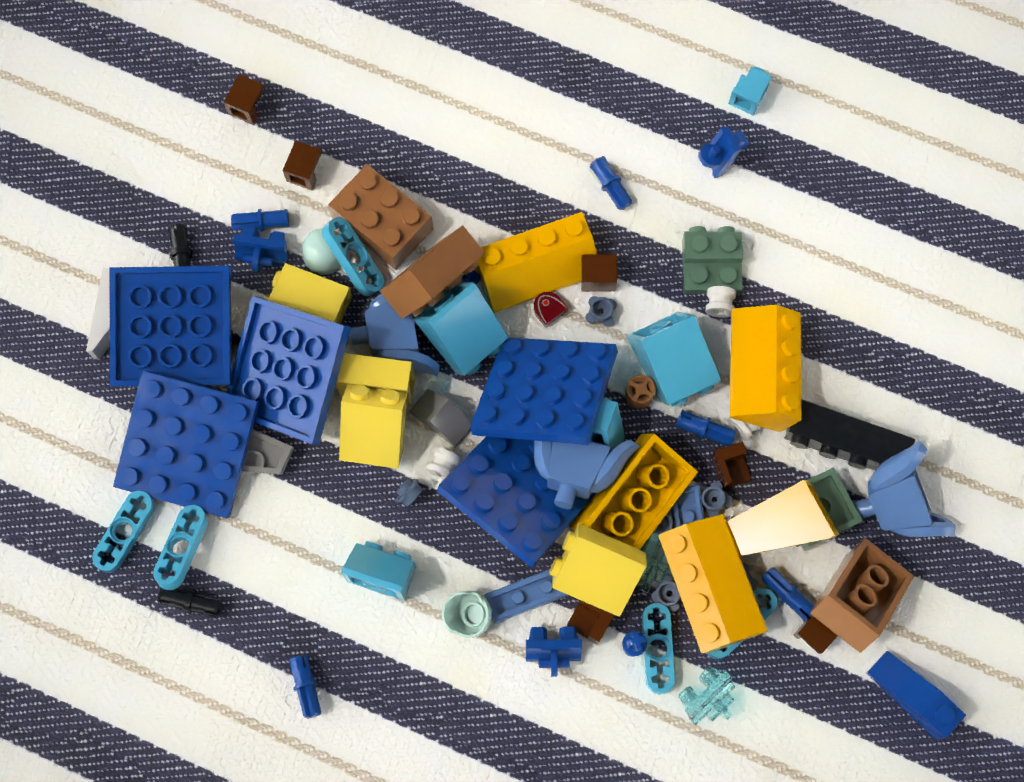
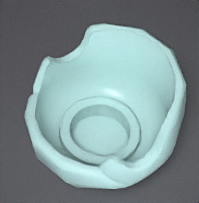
(318, 255)
(467, 614)

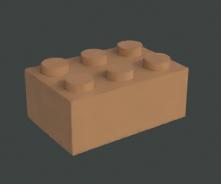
(382, 216)
(432, 273)
(862, 595)

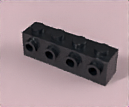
(845, 437)

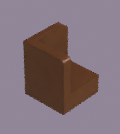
(243, 98)
(301, 165)
(599, 273)
(731, 465)
(590, 621)
(815, 634)

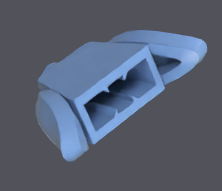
(392, 336)
(580, 468)
(900, 500)

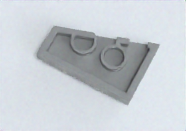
(266, 454)

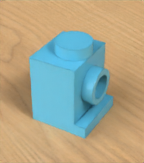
(750, 90)

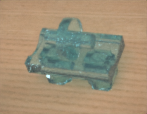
(656, 564)
(712, 700)

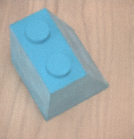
(462, 328)
(675, 358)

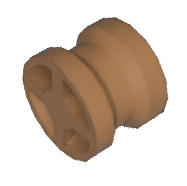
(642, 386)

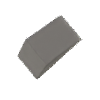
(441, 416)

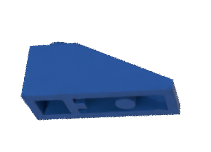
(916, 696)

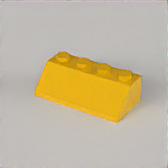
(535, 261)
(766, 366)
(640, 493)
(712, 583)

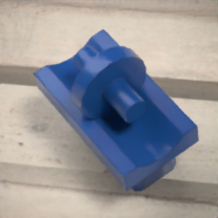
(722, 150)
(260, 251)
(553, 652)

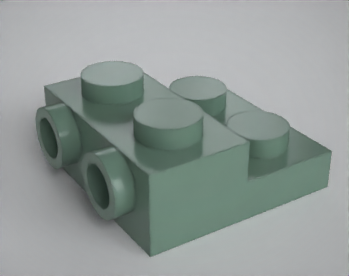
(711, 259)
(836, 503)

